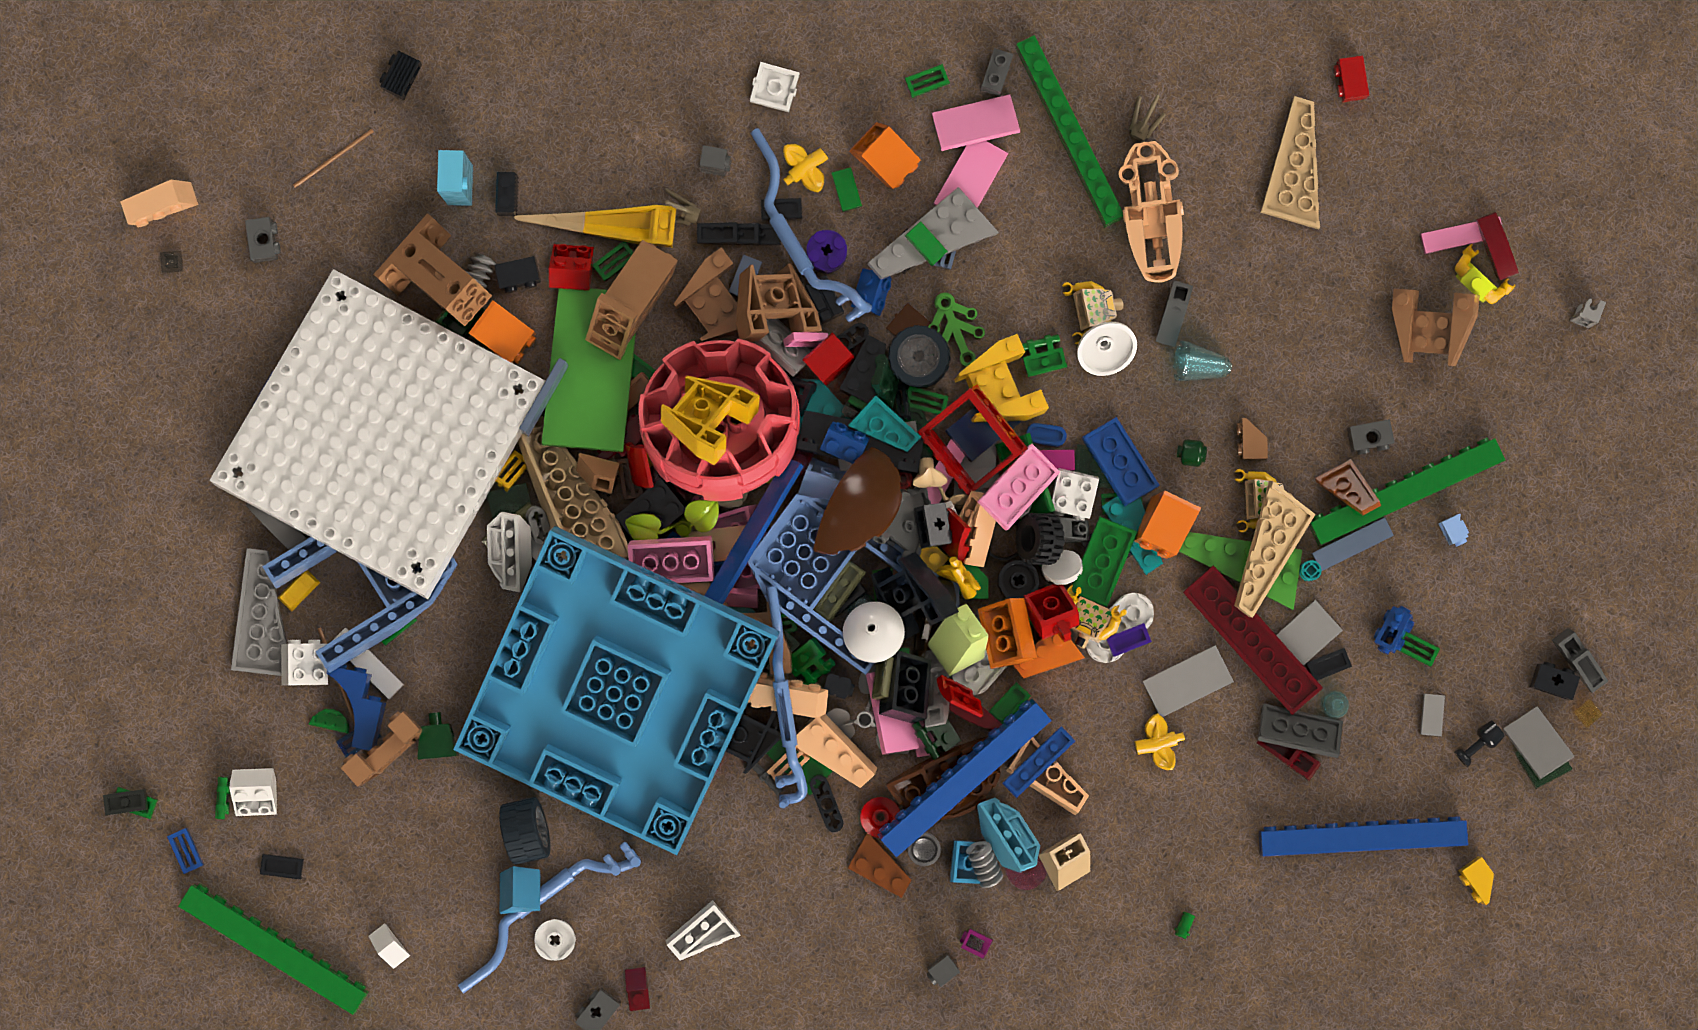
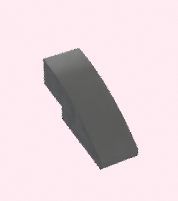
(1580, 660)

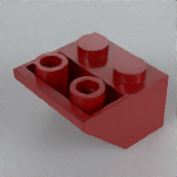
(571, 267)

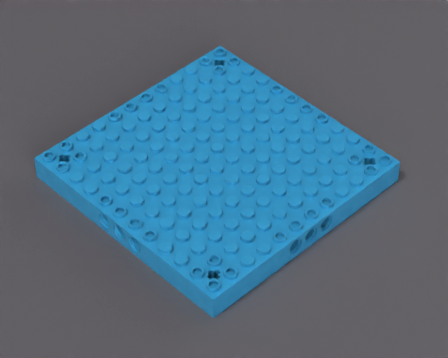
(616, 690)

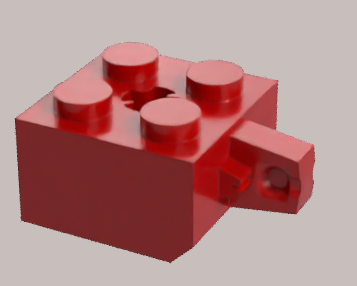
(1052, 611)

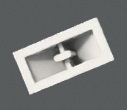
(388, 946)

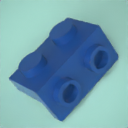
(873, 290)
(844, 442)

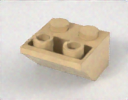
(1066, 860)

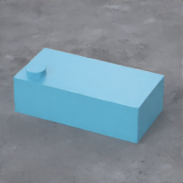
(455, 177)

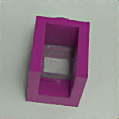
(976, 943)

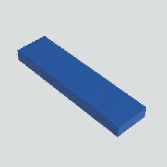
(1038, 762)

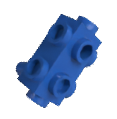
(1396, 624)

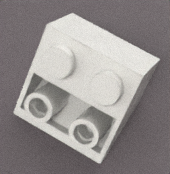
(253, 792)

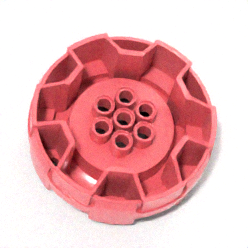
(752, 450)

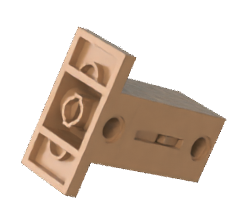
(433, 272)
(630, 299)

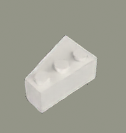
(701, 932)

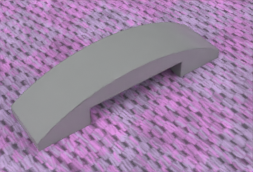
(283, 532)
(937, 705)

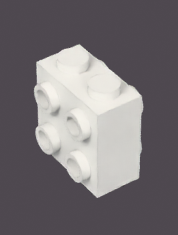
(1074, 494)
(301, 664)

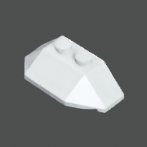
(509, 550)

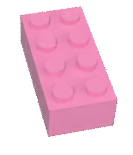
(675, 558)

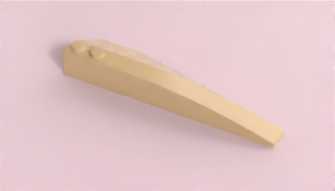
(567, 496)

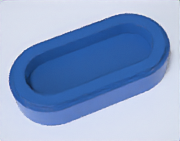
(1047, 434)

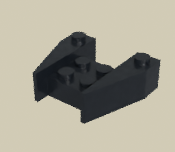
(913, 589)
(754, 739)

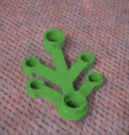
(954, 325)

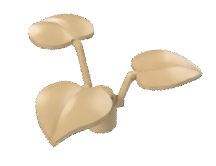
(930, 477)

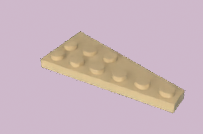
(1294, 178)
(1275, 538)

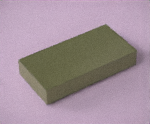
(882, 679)

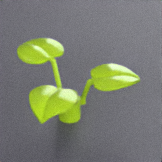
(698, 513)

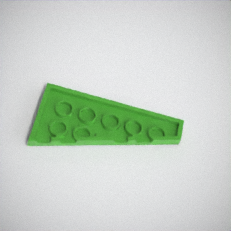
(1230, 559)

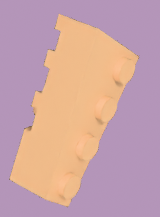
(805, 699)
(832, 748)
(1053, 782)

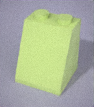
(959, 641)

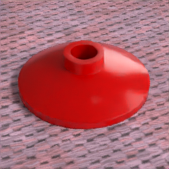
(870, 811)

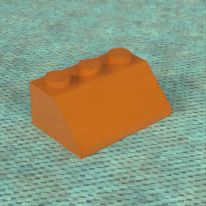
(1009, 633)

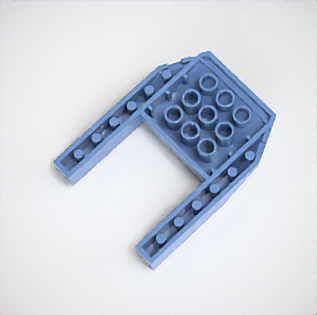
(803, 576)
(400, 603)

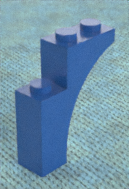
(367, 712)

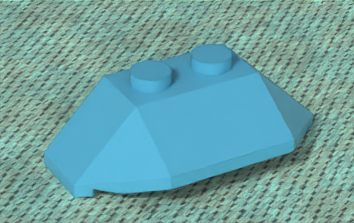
(1008, 835)

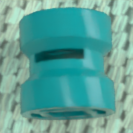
(1306, 570)

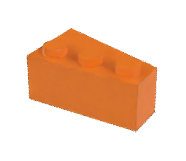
(1050, 654)

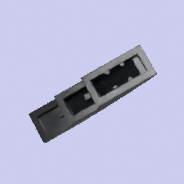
(736, 234)

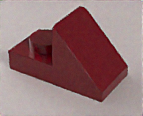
(637, 988)

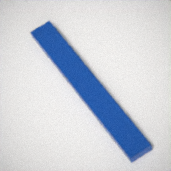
(753, 533)

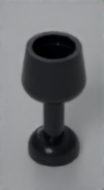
(1488, 735)

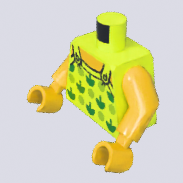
(1476, 281)

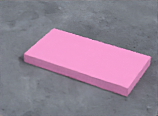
(975, 122)
(974, 172)
(1018, 487)
(892, 733)

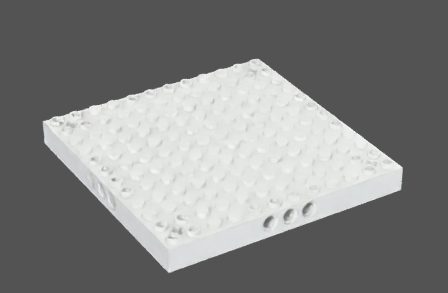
(379, 433)

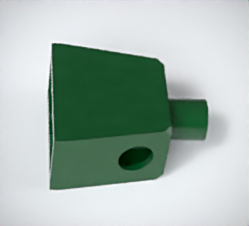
(436, 739)

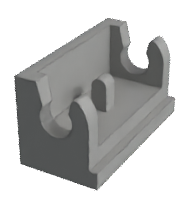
(1589, 315)

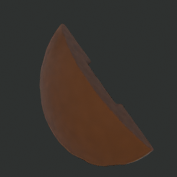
(860, 504)
(917, 778)

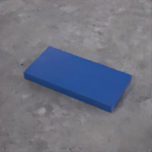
(1120, 461)

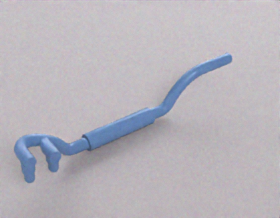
(792, 244)
(784, 711)
(548, 890)

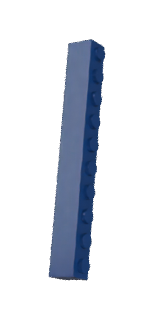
(963, 777)
(1363, 838)

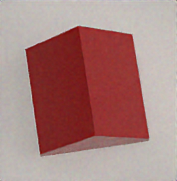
(829, 359)

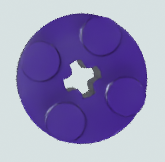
(821, 241)

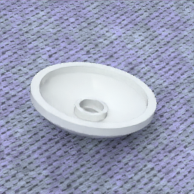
(1112, 354)
(881, 642)

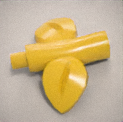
(804, 166)
(957, 573)
(1159, 742)

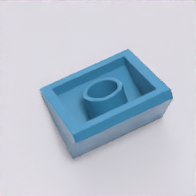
(961, 868)
(519, 890)

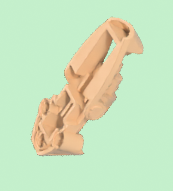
(1155, 217)

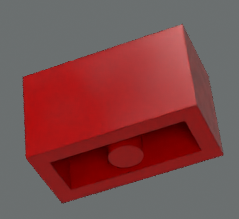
(1351, 79)

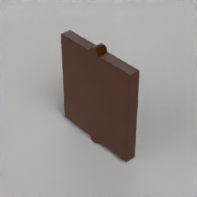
(907, 318)

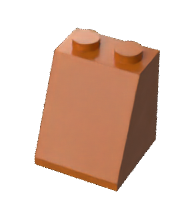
(885, 155)
(503, 333)
(1166, 524)

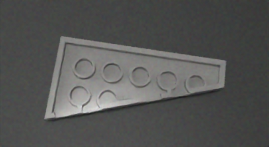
(952, 222)
(259, 620)

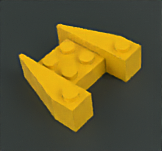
(995, 380)
(703, 409)

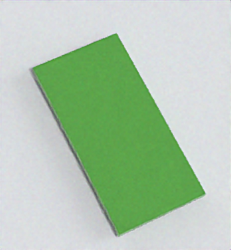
(594, 392)

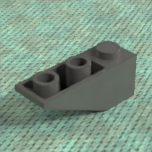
(1174, 313)

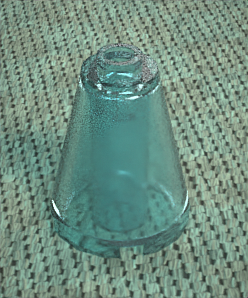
(1199, 363)

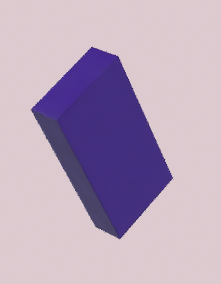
(1128, 640)

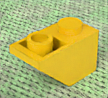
(1479, 878)

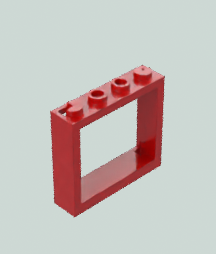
(994, 419)

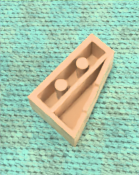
(159, 202)
(981, 530)

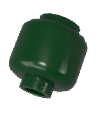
(1192, 452)

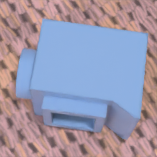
(1454, 530)

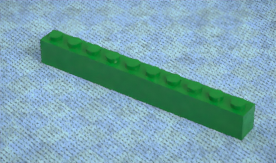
(1069, 131)
(1410, 490)
(274, 949)

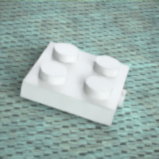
(774, 87)

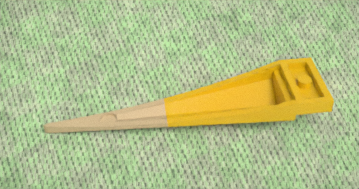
(632, 225)

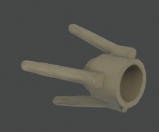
(1140, 130)
(690, 212)

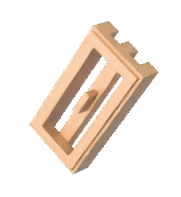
(771, 771)

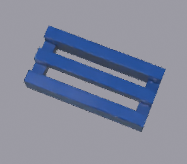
(192, 846)

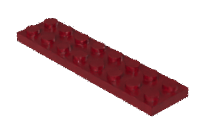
(1253, 641)

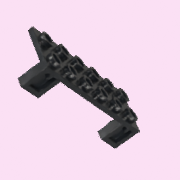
(815, 429)

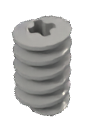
(480, 267)
(985, 864)

